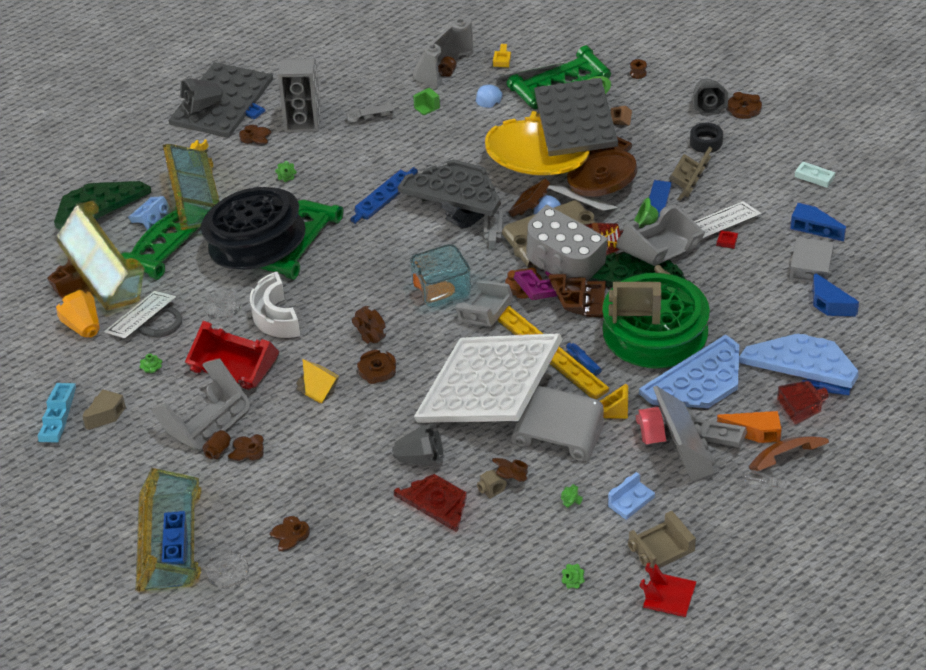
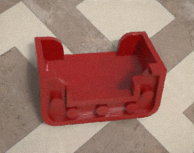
(244, 358)

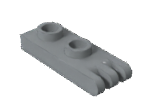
(721, 432)

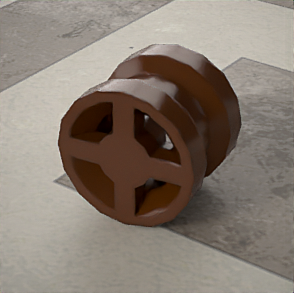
(447, 66)
(638, 69)

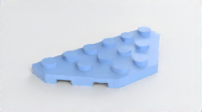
(803, 357)
(702, 377)

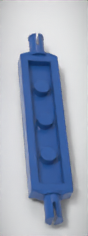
(380, 196)

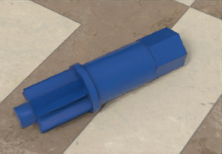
(581, 357)
(831, 388)

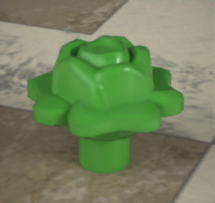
(285, 171)
(150, 363)
(570, 496)
(573, 576)

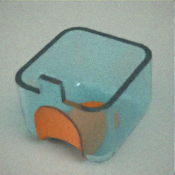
(441, 275)

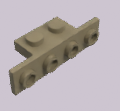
(686, 172)

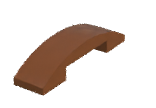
(766, 457)

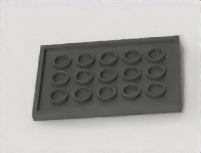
(240, 90)
(575, 117)

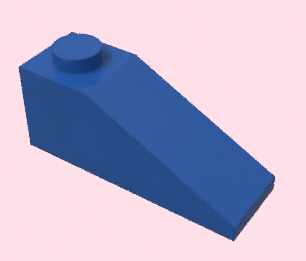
(816, 222)

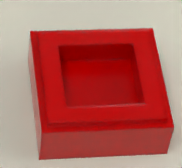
(727, 239)

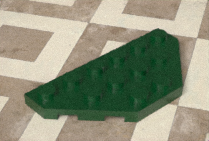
(106, 195)
(623, 265)

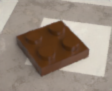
(529, 198)

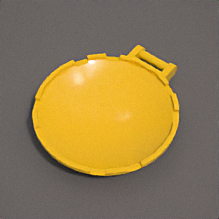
(523, 148)

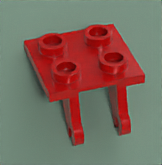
(667, 592)

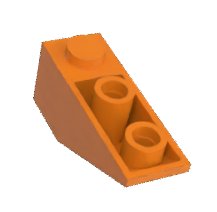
(760, 426)

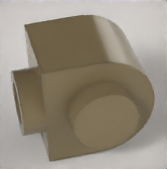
(491, 484)

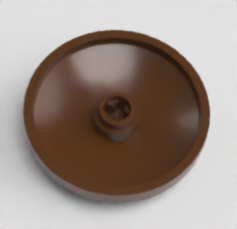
(603, 173)

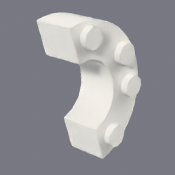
(268, 317)

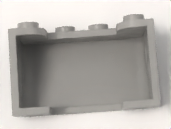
(664, 239)

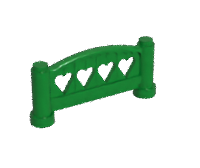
(585, 60)
(320, 216)
(153, 263)

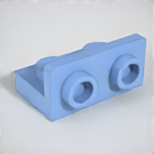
(151, 211)
(629, 496)

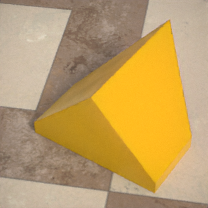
(317, 380)
(616, 404)

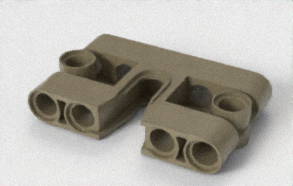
(516, 232)

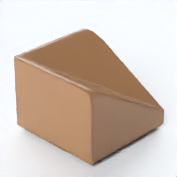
(621, 115)

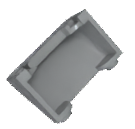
(452, 42)
(561, 420)

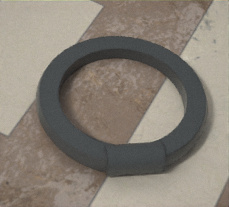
(163, 332)

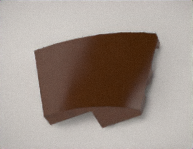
(67, 280)
(579, 295)

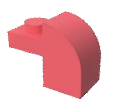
(651, 425)

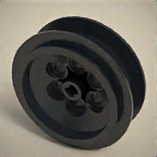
(253, 228)

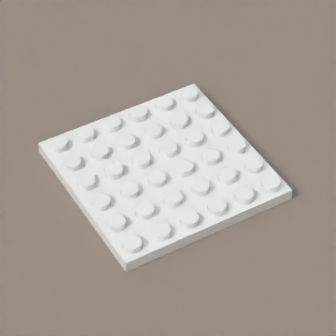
(488, 378)

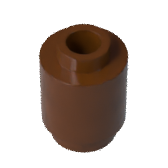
(216, 444)

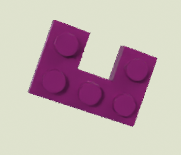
(533, 286)

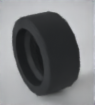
(706, 129)

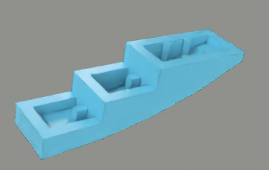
(57, 412)

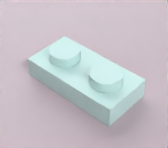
(814, 174)

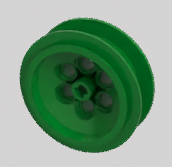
(662, 345)

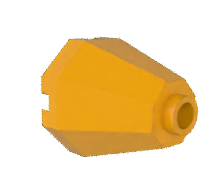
(79, 313)

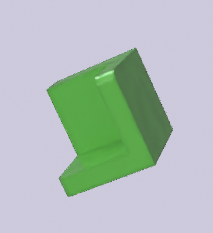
(426, 101)

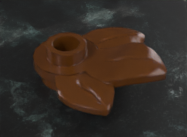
(253, 133)
(247, 446)
(508, 470)
(290, 532)

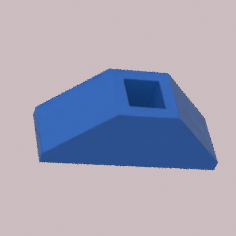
(832, 299)
(175, 538)

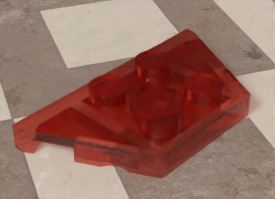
(436, 499)

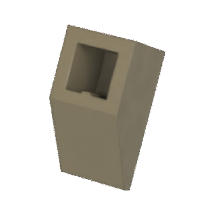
(104, 409)

